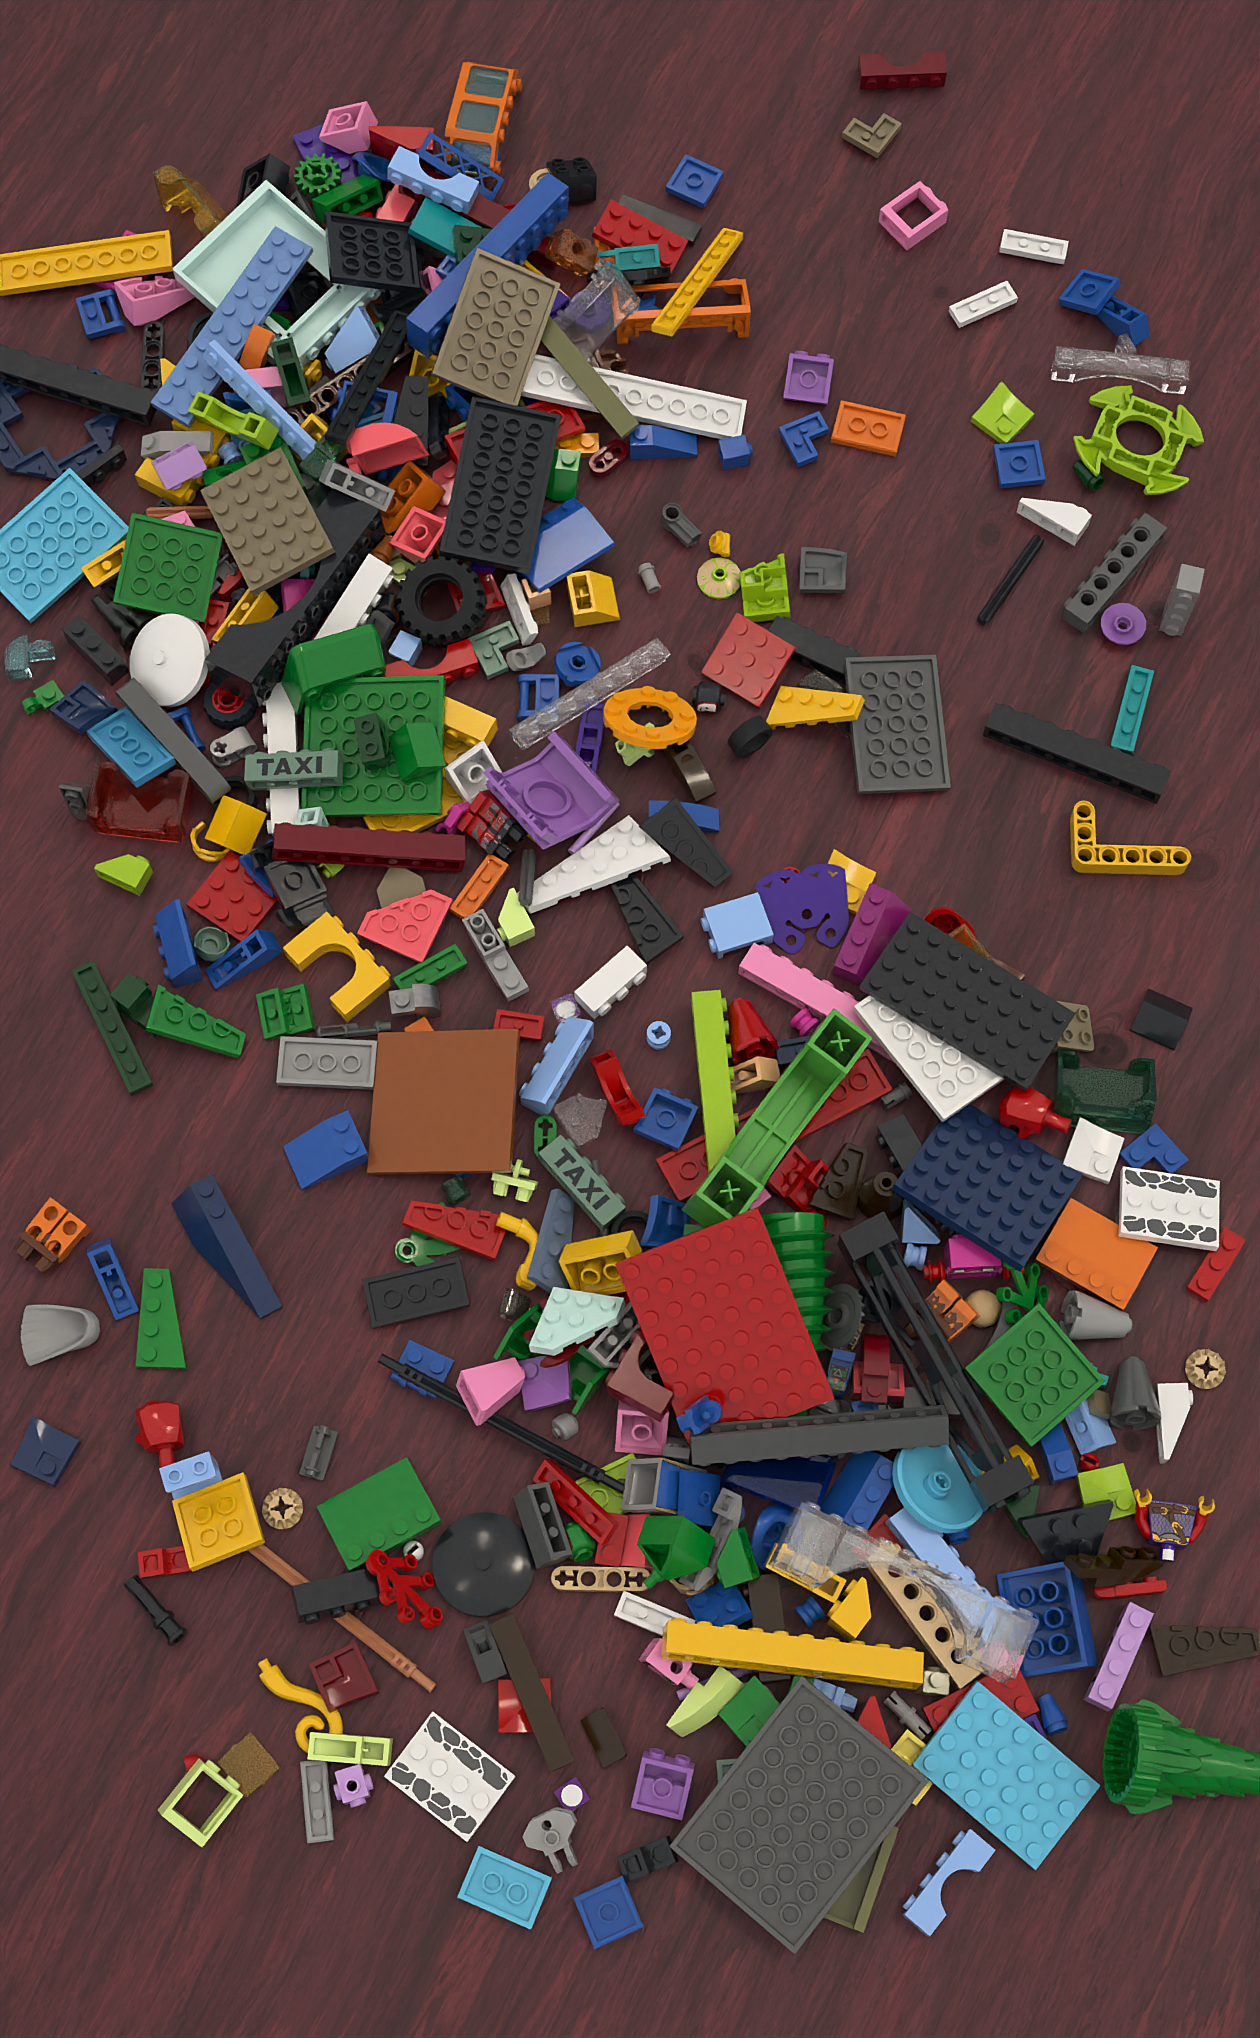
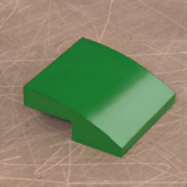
(285, 1012)

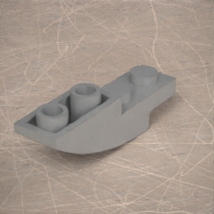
(495, 955)

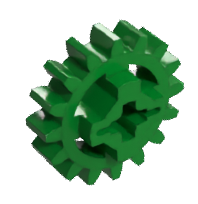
(318, 175)

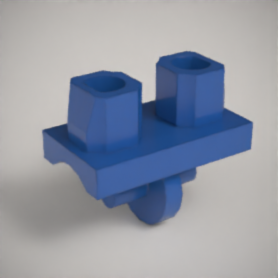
(700, 1415)

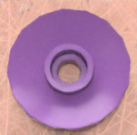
(1127, 616)

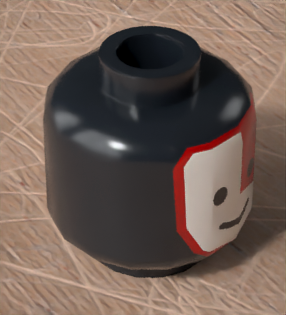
(708, 697)

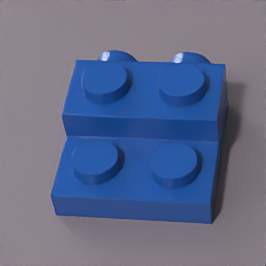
(667, 1118)

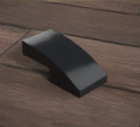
(647, 1859)

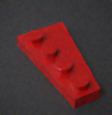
(457, 1226)

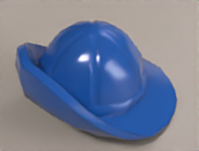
(372, 165)
(767, 1532)

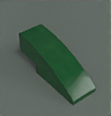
(290, 372)

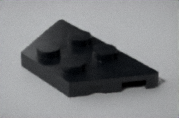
(640, 276)
(1068, 1530)

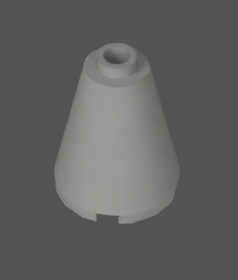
(1092, 1318)

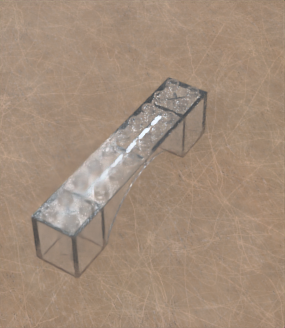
(984, 1628)

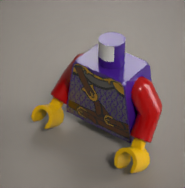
(1170, 1523)

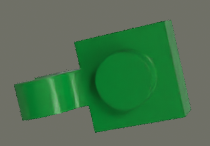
(45, 698)

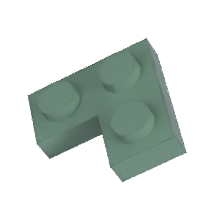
(488, 647)

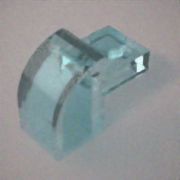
(22, 654)

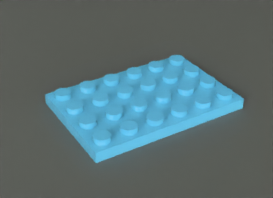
(52, 542)
(1005, 1775)

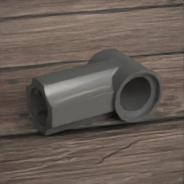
(680, 526)

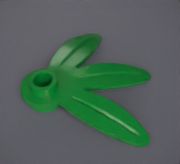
(421, 1249)

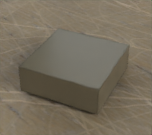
(1099, 1404)

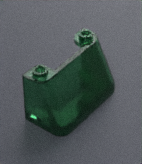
(1105, 1096)

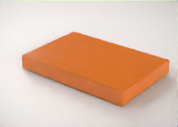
(868, 428)

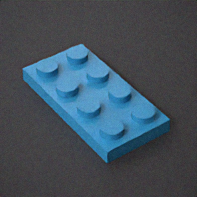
(131, 747)

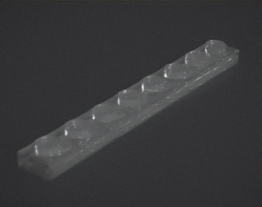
(589, 694)

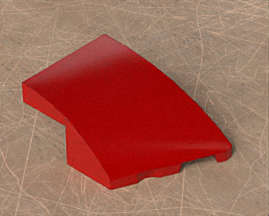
(797, 1180)

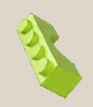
(222, 417)

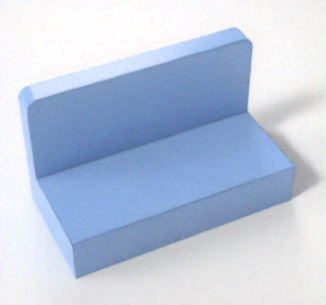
(1089, 1430)

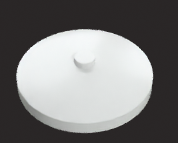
(170, 659)

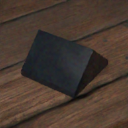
(1161, 1019)

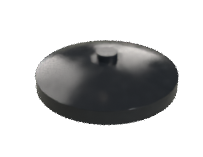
(483, 1564)

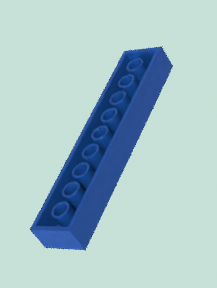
(510, 239)

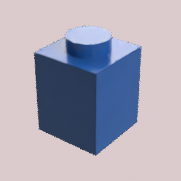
(734, 452)

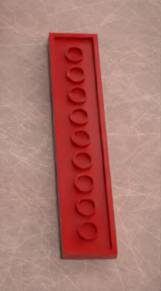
(859, 1088)

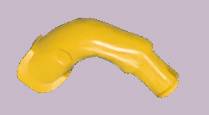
(525, 1231)

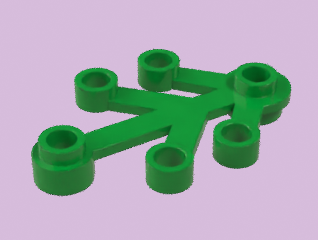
(1027, 1292)

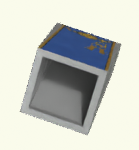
(653, 1486)

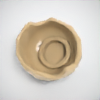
(986, 1306)

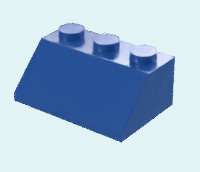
(177, 945)
(860, 1489)

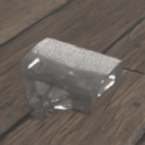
(580, 1118)

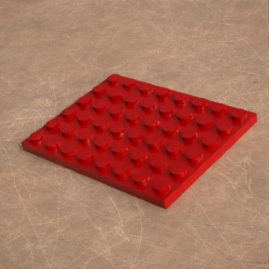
(726, 1322)

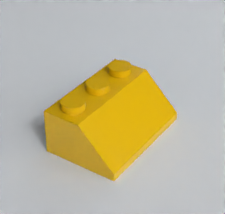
(591, 1262)

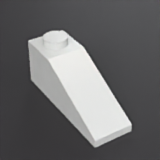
(1057, 517)
(1174, 1404)

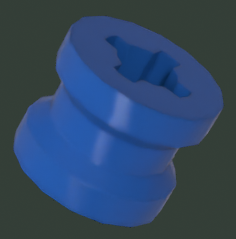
(809, 1612)

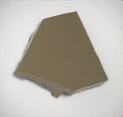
(399, 885)

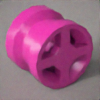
(804, 1022)

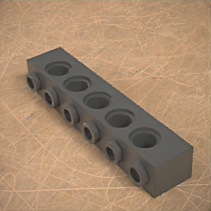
(1083, 616)

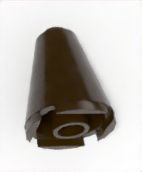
(877, 1196)

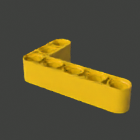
(1118, 853)

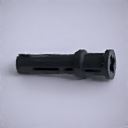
(162, 1619)

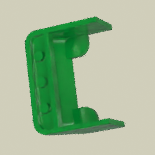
(331, 660)
(585, 1370)

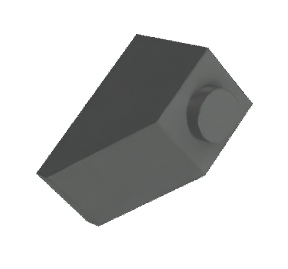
(485, 1651)

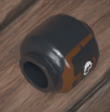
(388, 607)

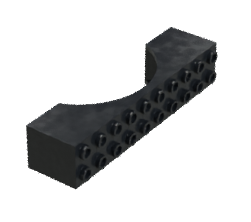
(254, 656)

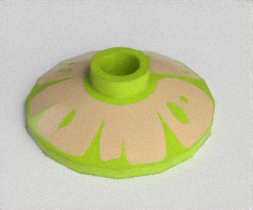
(715, 586)

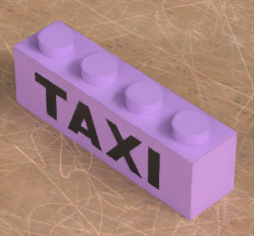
(1118, 1656)

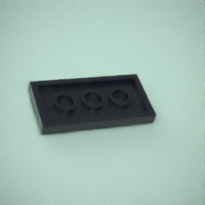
(416, 1292)

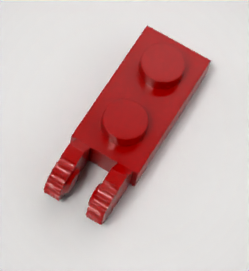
(1149, 1587)

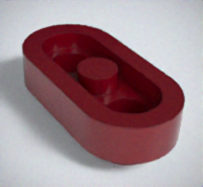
(607, 459)

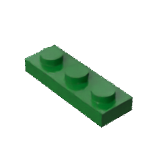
(433, 969)

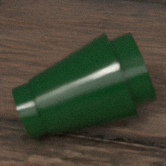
(1087, 477)

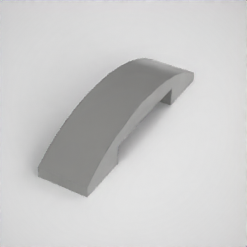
(729, 1511)

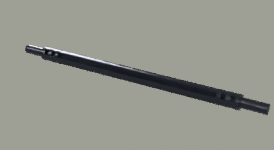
(505, 1425)

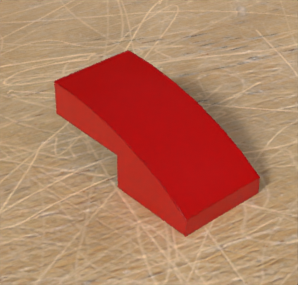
(229, 585)
(163, 1562)

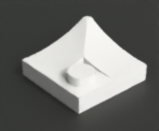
(1093, 1151)

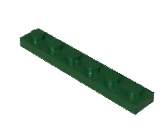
(112, 1028)

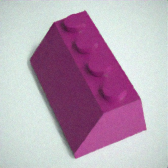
(870, 933)

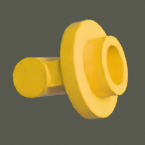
(720, 543)

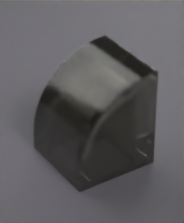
(514, 1305)

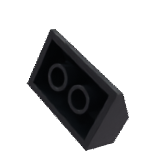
(268, 169)

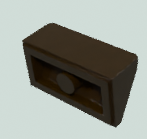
(603, 1737)

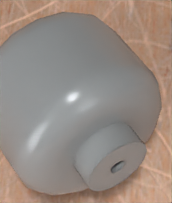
(564, 1426)

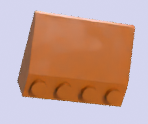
(1092, 1256)

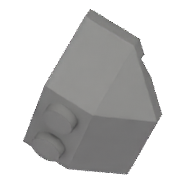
(614, 1340)

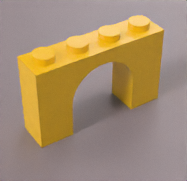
(149, 480)
(328, 936)

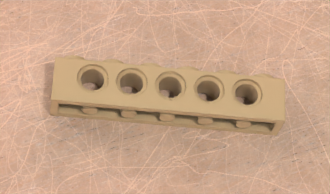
(925, 1630)

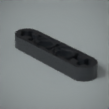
(152, 360)
(438, 425)

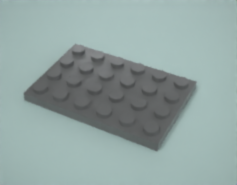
(900, 725)

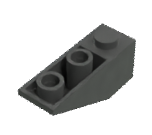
(76, 797)

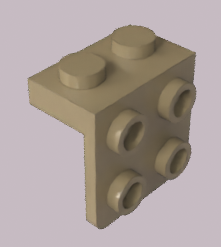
(1078, 1034)

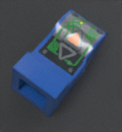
(839, 1370)

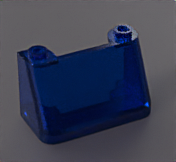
(782, 1481)

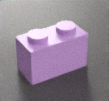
(179, 465)

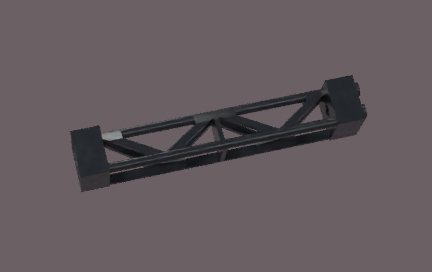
(875, 1244)

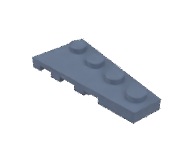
(553, 1235)

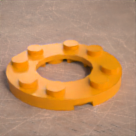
(626, 730)

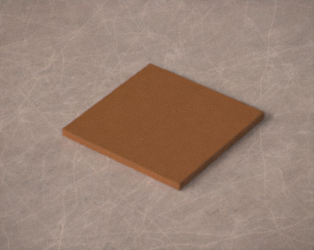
(444, 1102)

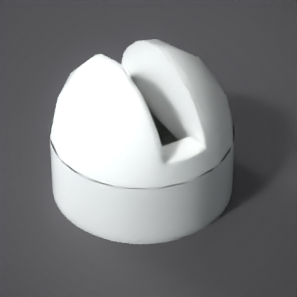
(418, 1553)

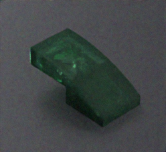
(316, 460)

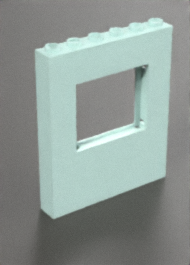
(227, 250)

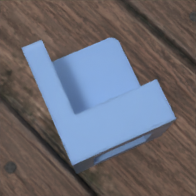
(406, 647)

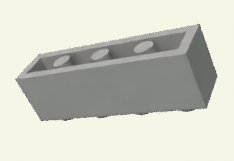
(1181, 600)

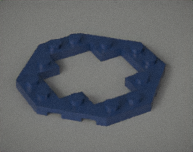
(40, 462)

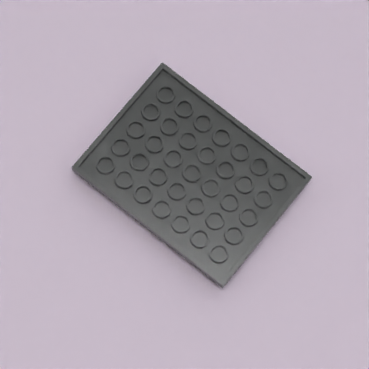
(798, 1814)

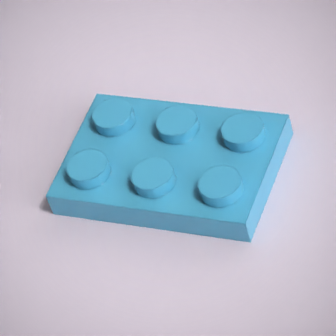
(504, 1887)

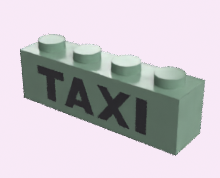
(294, 769)
(581, 1182)

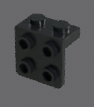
(577, 176)

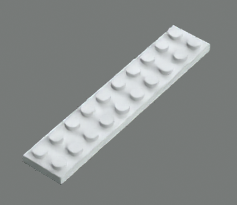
(645, 398)

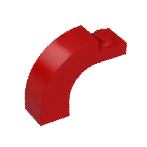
(615, 1088)

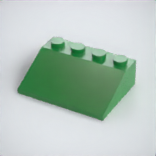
(379, 1514)

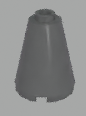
(1134, 1397)

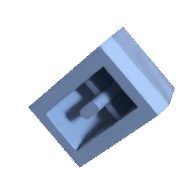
(916, 1227)

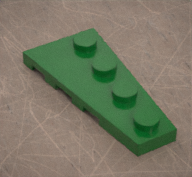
(183, 1022)
(159, 1330)

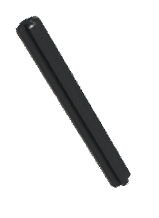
(1010, 580)

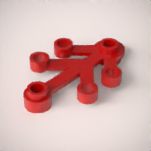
(382, 1566)

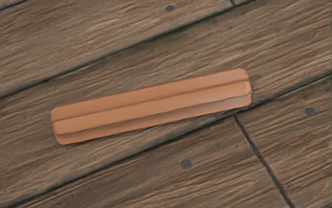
(193, 512)

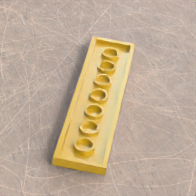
(85, 262)

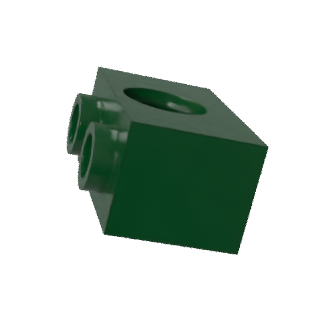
(372, 741)

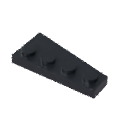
(413, 411)
(683, 838)

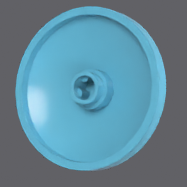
(936, 1488)

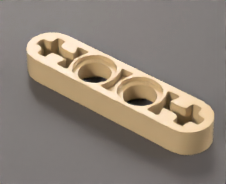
(601, 1579)

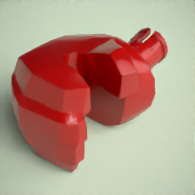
(1030, 1112)
(160, 1429)

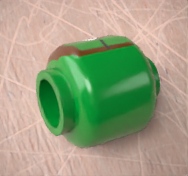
(580, 1542)

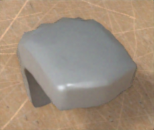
(526, 657)

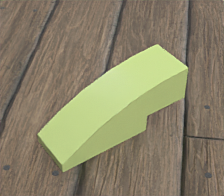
(705, 1702)
(350, 1748)

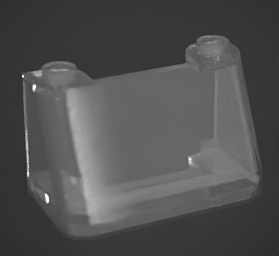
(598, 309)

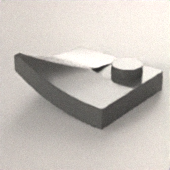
(822, 570)

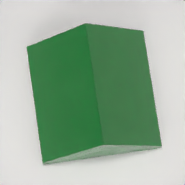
(416, 750)

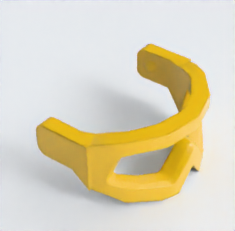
(202, 853)

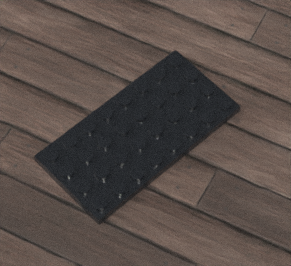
(500, 485)
(967, 1001)

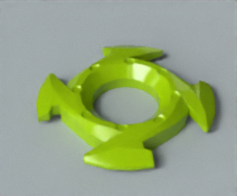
(1150, 470)

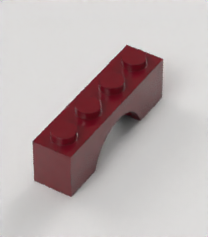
(877, 73)

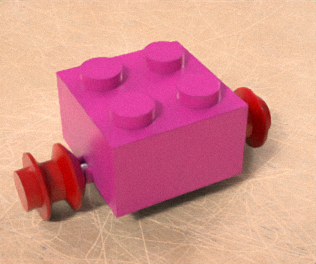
(965, 1260)

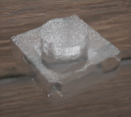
(1125, 345)

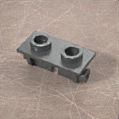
(318, 1452)

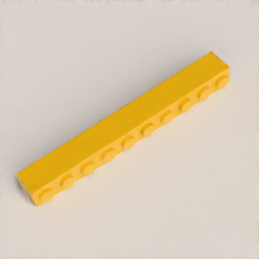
(792, 1654)

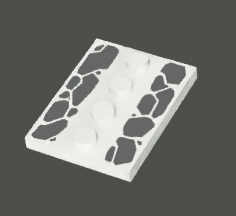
(1169, 1208)
(450, 1776)

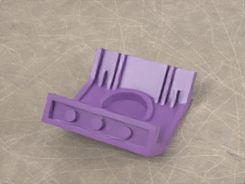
(552, 793)

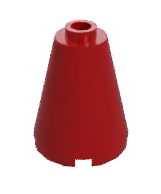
(749, 1033)

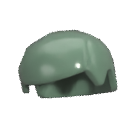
(211, 943)

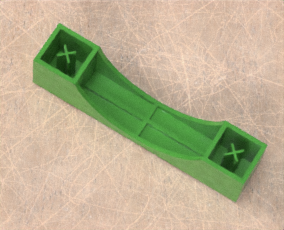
(778, 1121)

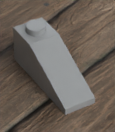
(162, 442)
(356, 485)

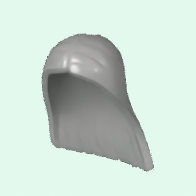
(56, 1330)

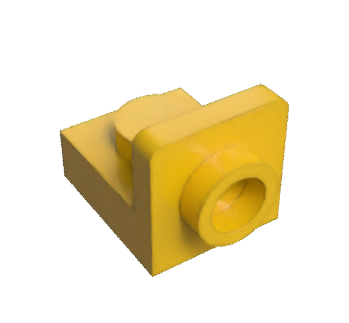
(312, 372)

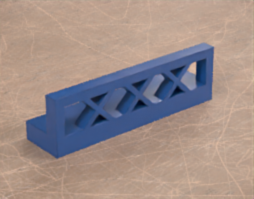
(449, 171)

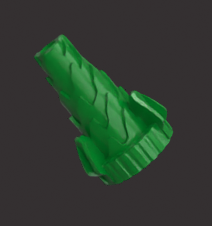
(1154, 1758)

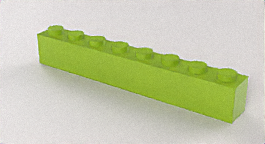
(714, 1073)

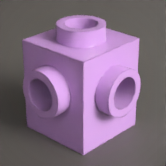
(353, 1775)

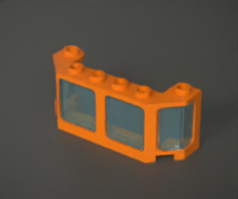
(480, 115)

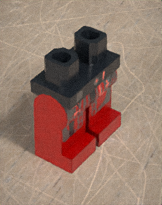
(492, 825)

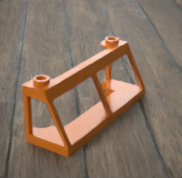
(733, 317)

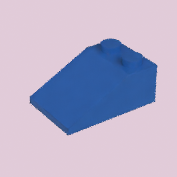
(326, 1150)

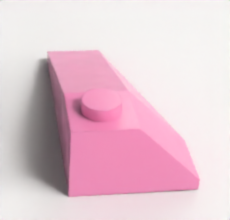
(150, 299)

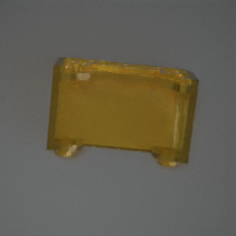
(184, 192)

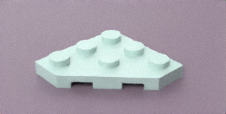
(573, 1318)

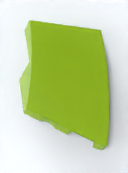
(765, 591)

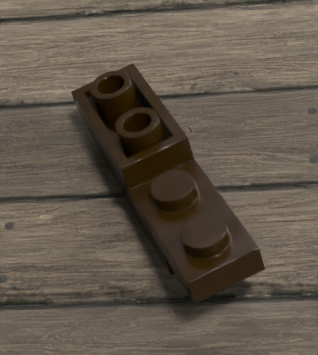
(689, 769)
(1116, 1568)

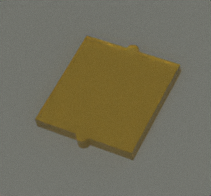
(249, 1764)

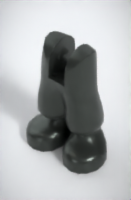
(119, 616)

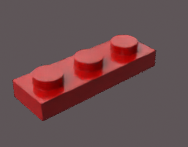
(1215, 1265)

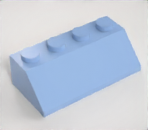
(557, 1066)

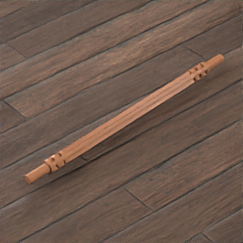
(348, 1621)

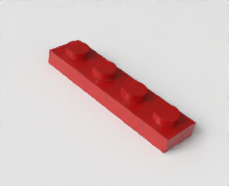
(216, 615)
(577, 1502)

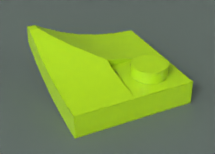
(1002, 415)
(1107, 1484)

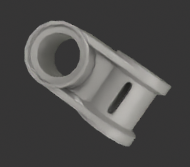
(233, 747)

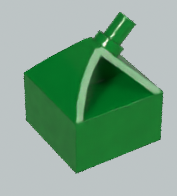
(673, 1547)

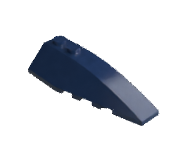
(224, 1245)

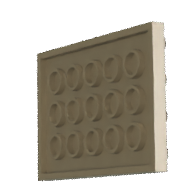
(495, 328)
(267, 521)

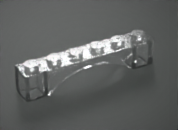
(1162, 373)

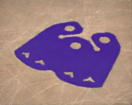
(802, 892)

